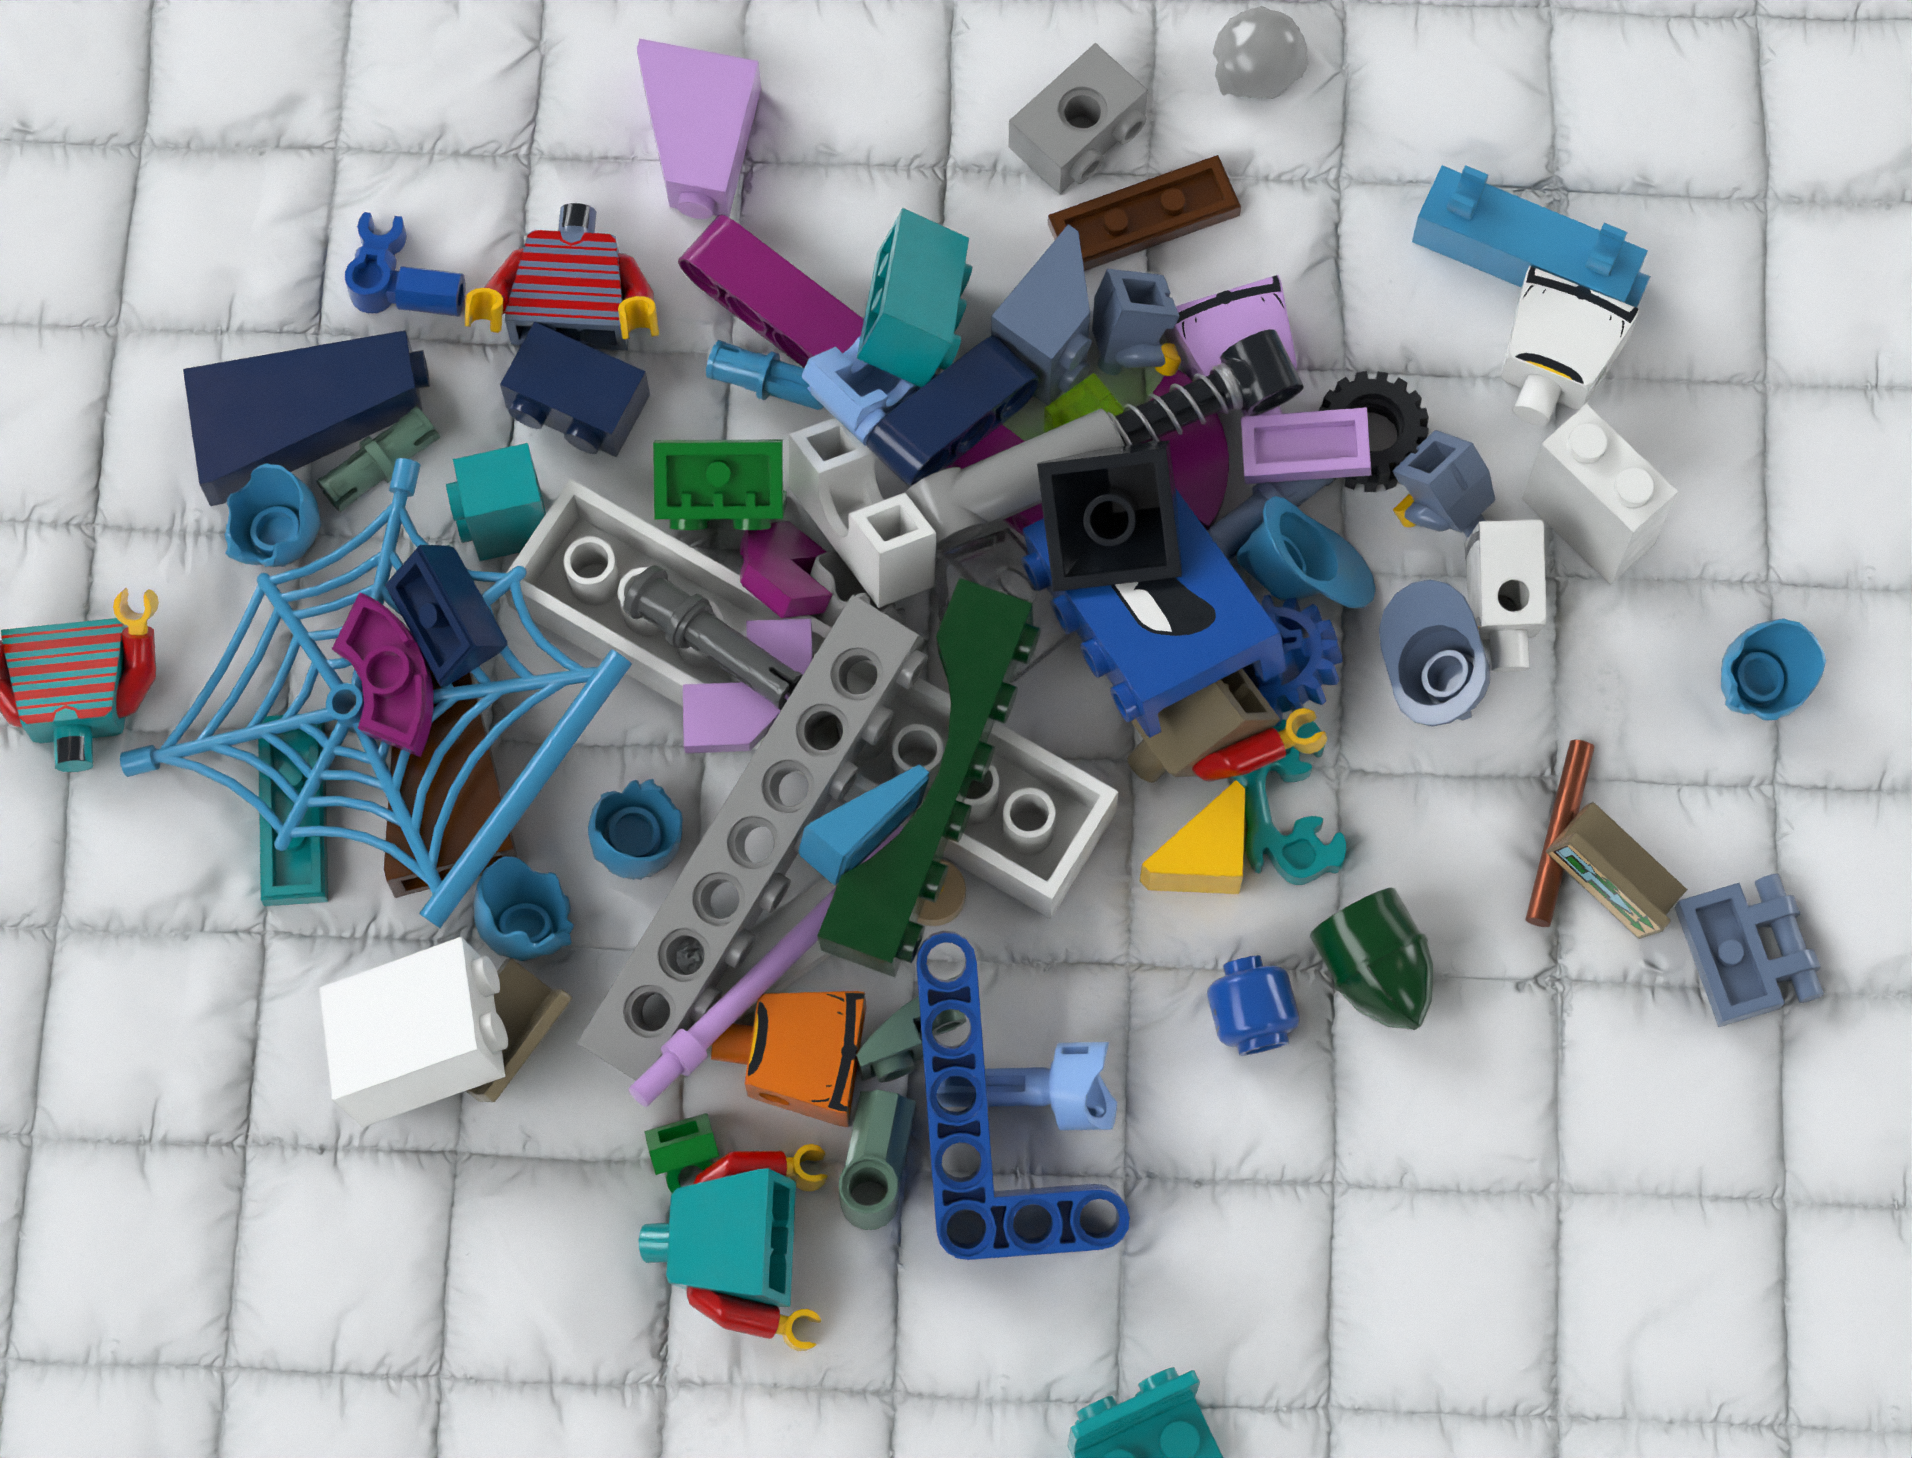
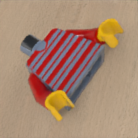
(568, 284)

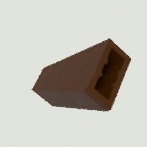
(473, 804)

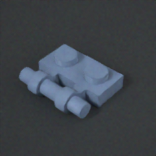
(1732, 956)

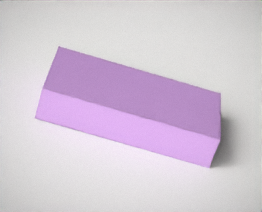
(1305, 445)

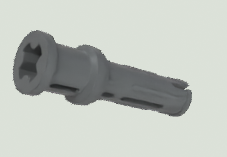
(691, 623)

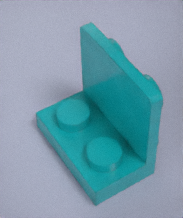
(1154, 1424)

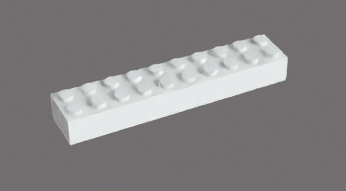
(1029, 816)

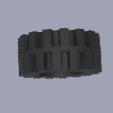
(1391, 402)

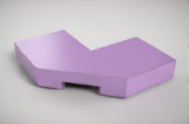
(732, 714)

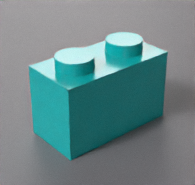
(496, 500)

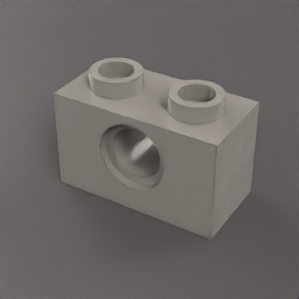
(1089, 88)

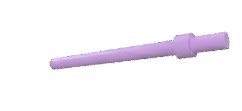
(688, 1048)

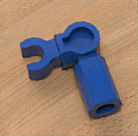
(376, 284)

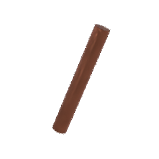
(1564, 811)

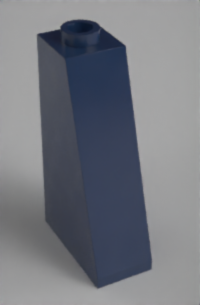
(297, 405)

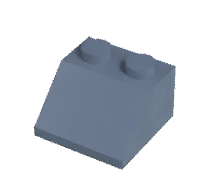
(1049, 318)

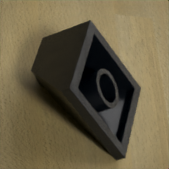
(1111, 516)

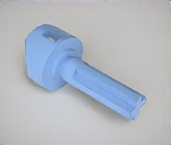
(1070, 1086)

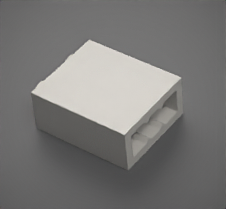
(1599, 493)
(413, 1031)

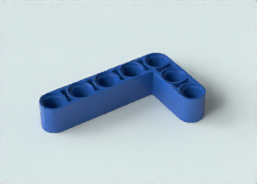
(972, 1127)

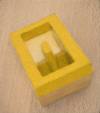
(1205, 852)

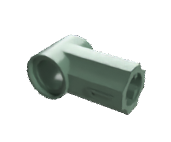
(876, 1154)

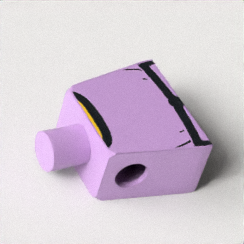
(1222, 319)

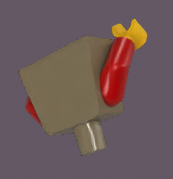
(1220, 734)

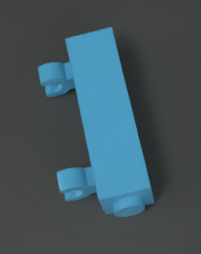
(1509, 234)

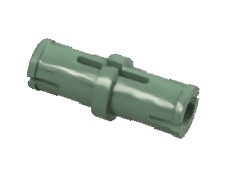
(377, 459)

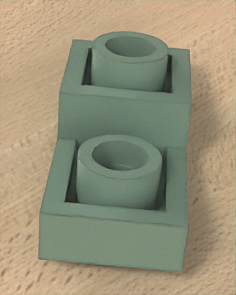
(897, 1042)

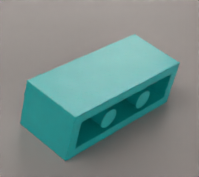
(915, 299)

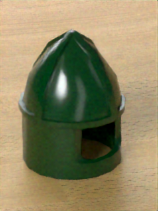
(1379, 959)

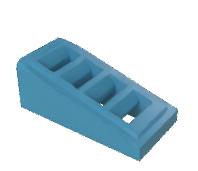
(861, 825)

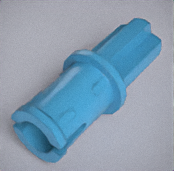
(759, 374)

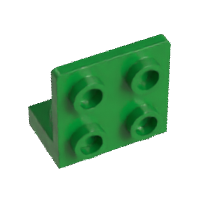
(719, 481)

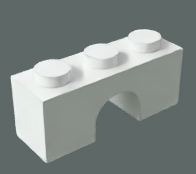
(879, 540)

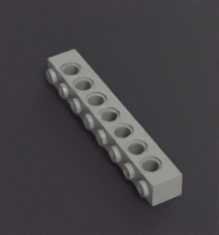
(859, 634)

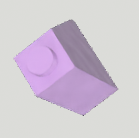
(700, 122)

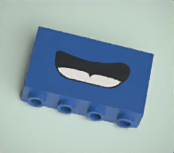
(1168, 633)

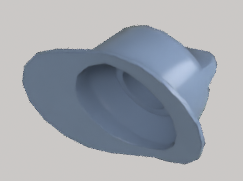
(1433, 653)

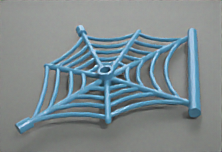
(343, 696)

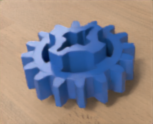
(1309, 656)

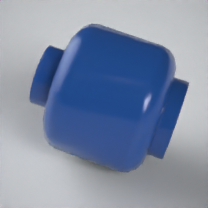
(1253, 1006)

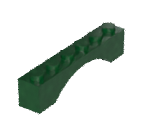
(881, 899)

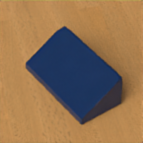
(445, 612)

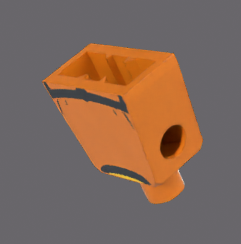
(800, 1052)

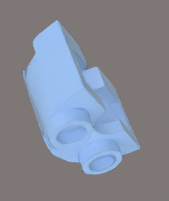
(855, 390)

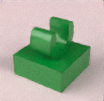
(680, 1146)

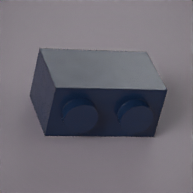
(574, 391)

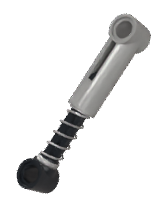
(965, 501)

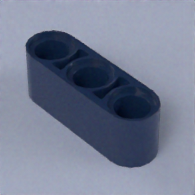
(953, 411)

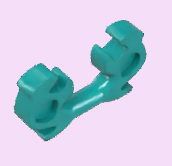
(1301, 854)

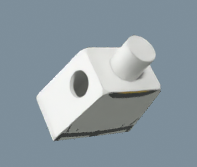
(1562, 344)
(1507, 563)

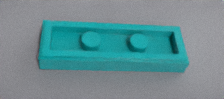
(301, 870)

